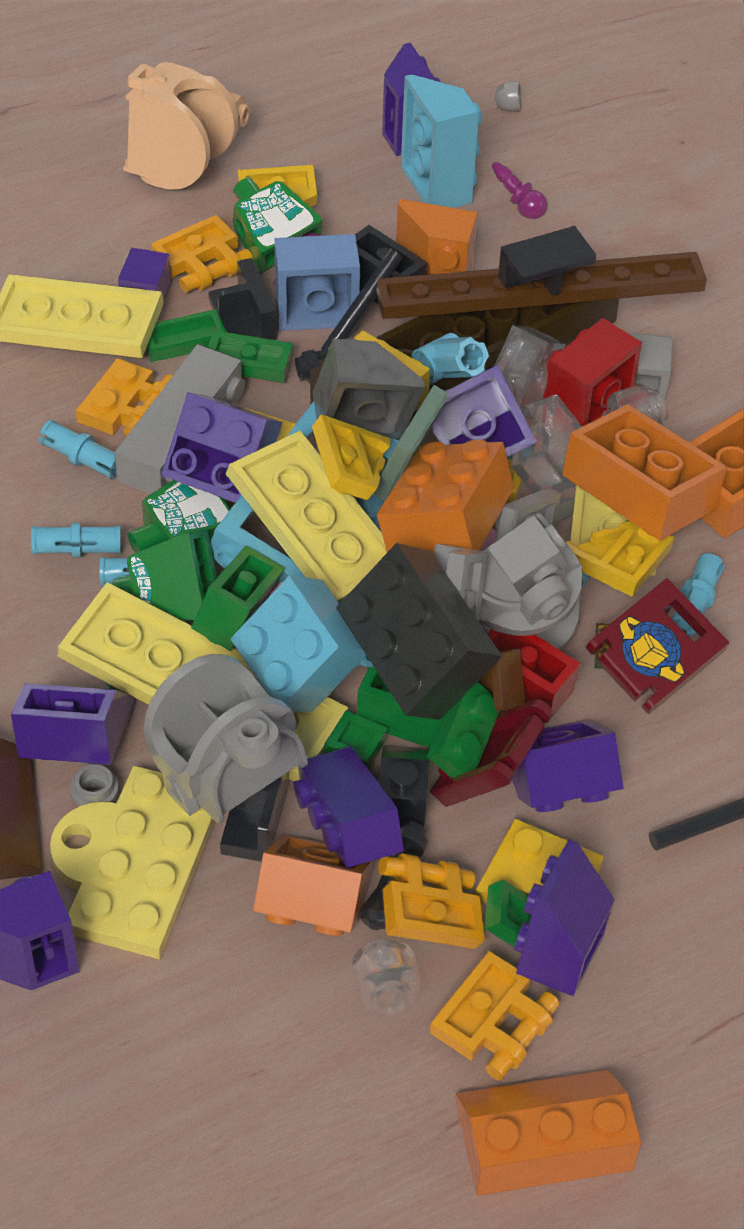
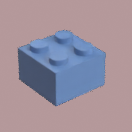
(315, 280)

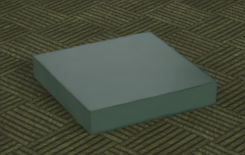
(411, 441)

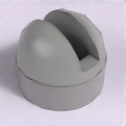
(509, 96)

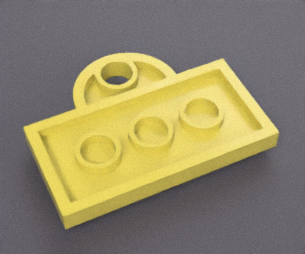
(134, 865)

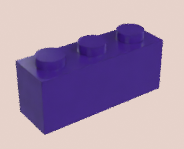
(348, 807)

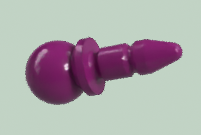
(530, 202)

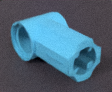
(452, 357)

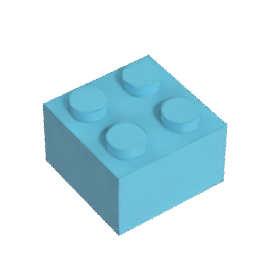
(299, 644)

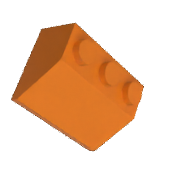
(548, 1131)

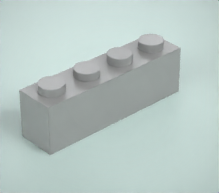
(146, 447)

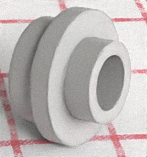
(93, 777)

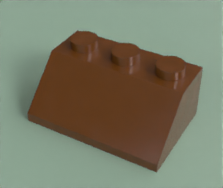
(17, 816)

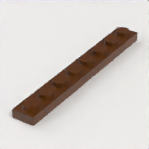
(483, 290)

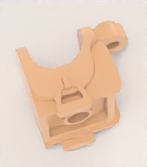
(178, 123)

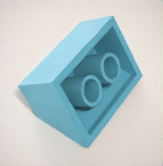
(439, 141)

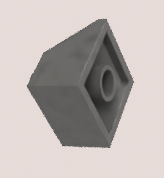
(367, 388)

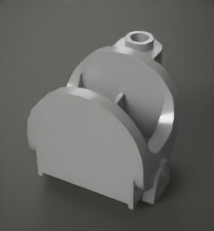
(545, 610)
(219, 735)

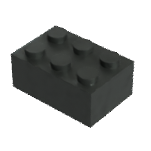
(418, 632)

